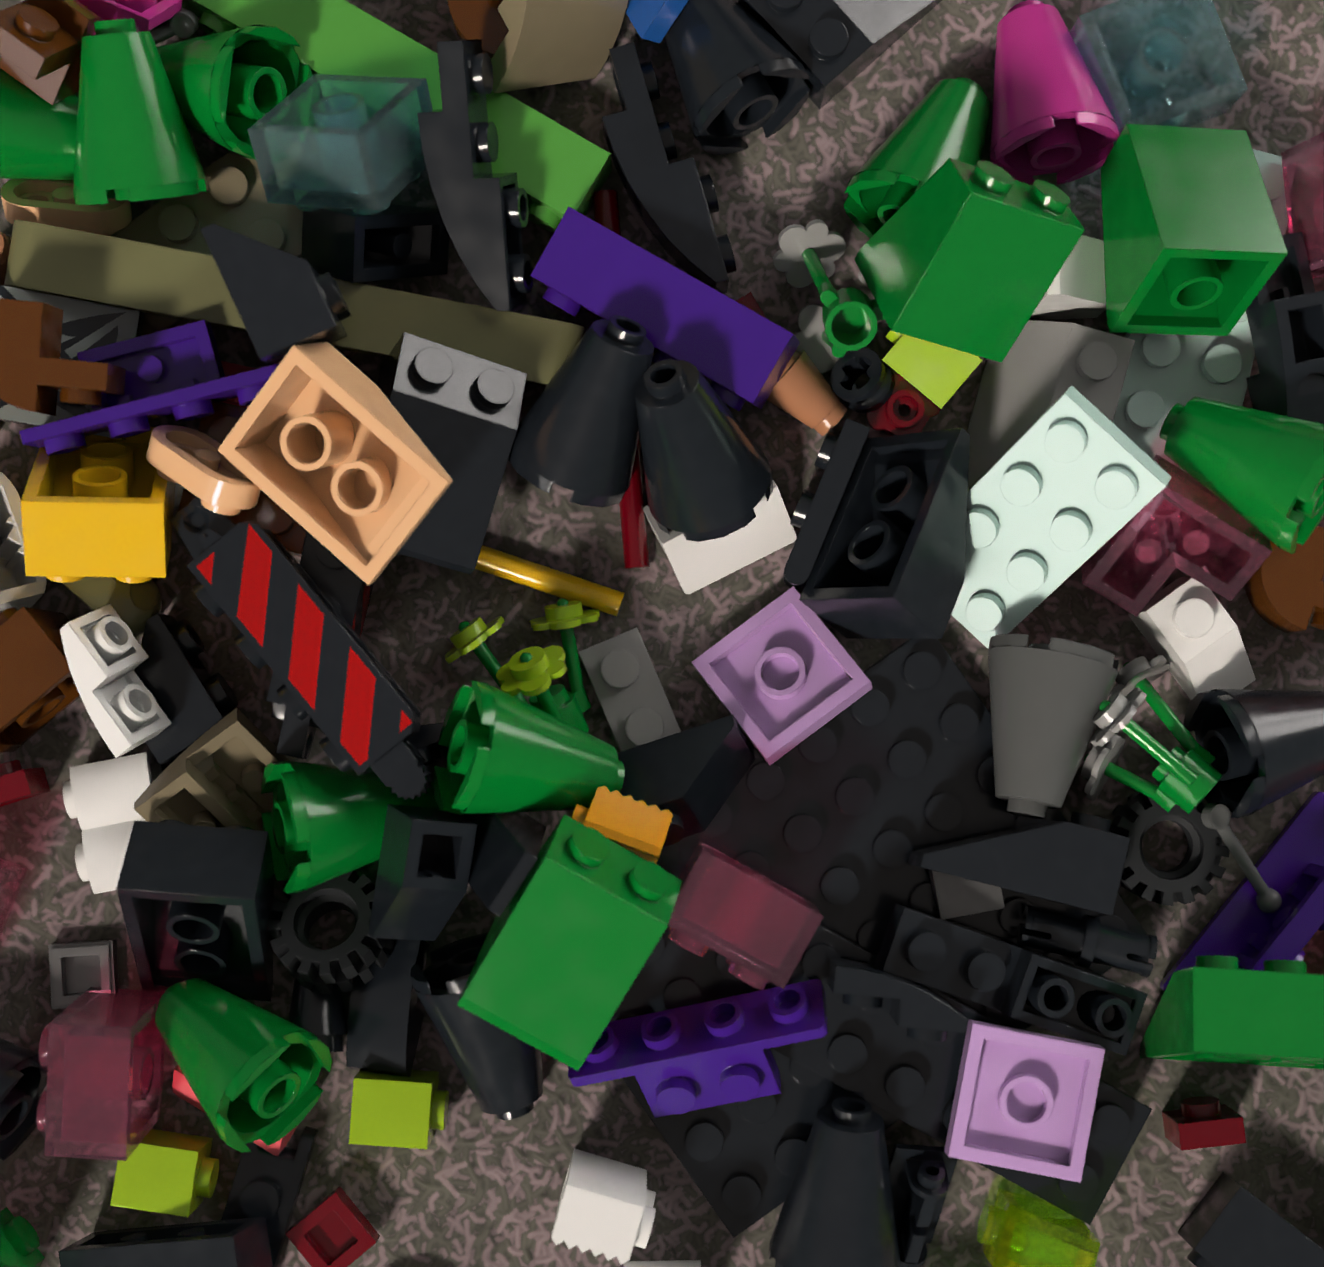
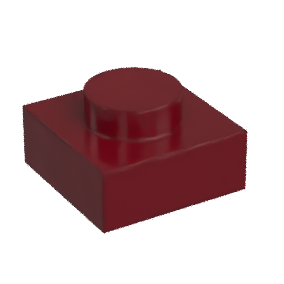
(20, 783)
(1203, 1124)
(333, 1232)

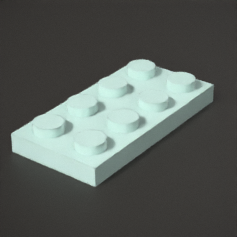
(1048, 512)

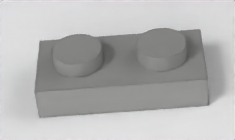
(629, 690)

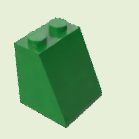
(1185, 230)
(969, 257)
(570, 942)

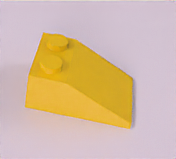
(98, 513)

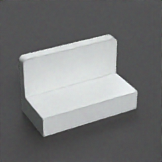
(707, 561)

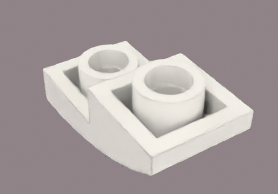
(102, 664)

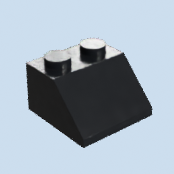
(277, 294)

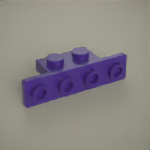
(165, 375)
(1296, 871)
(707, 1049)

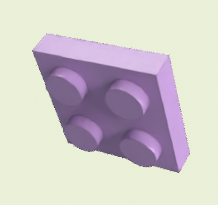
(782, 675)
(1024, 1100)

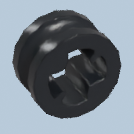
(872, 394)

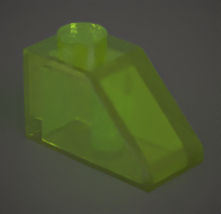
(1034, 1234)

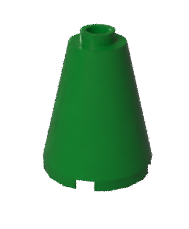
(232, 80)
(130, 122)
(942, 126)
(35, 135)
(1254, 463)
(517, 757)
(325, 820)
(241, 1061)

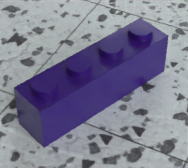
(681, 314)

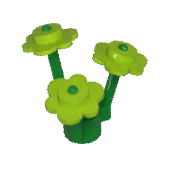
(534, 668)

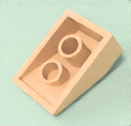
(337, 458)

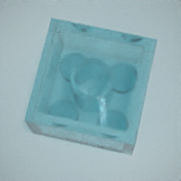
(1160, 61)
(342, 142)

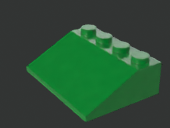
(1240, 1015)

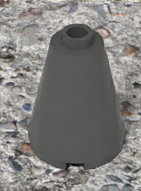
(1043, 716)

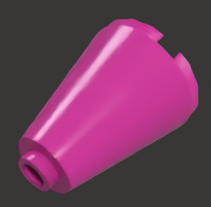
(1045, 100)

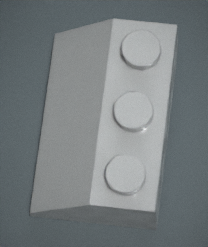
(1034, 375)

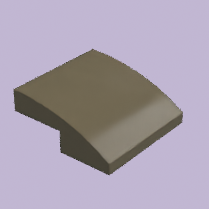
(554, 41)
(215, 779)

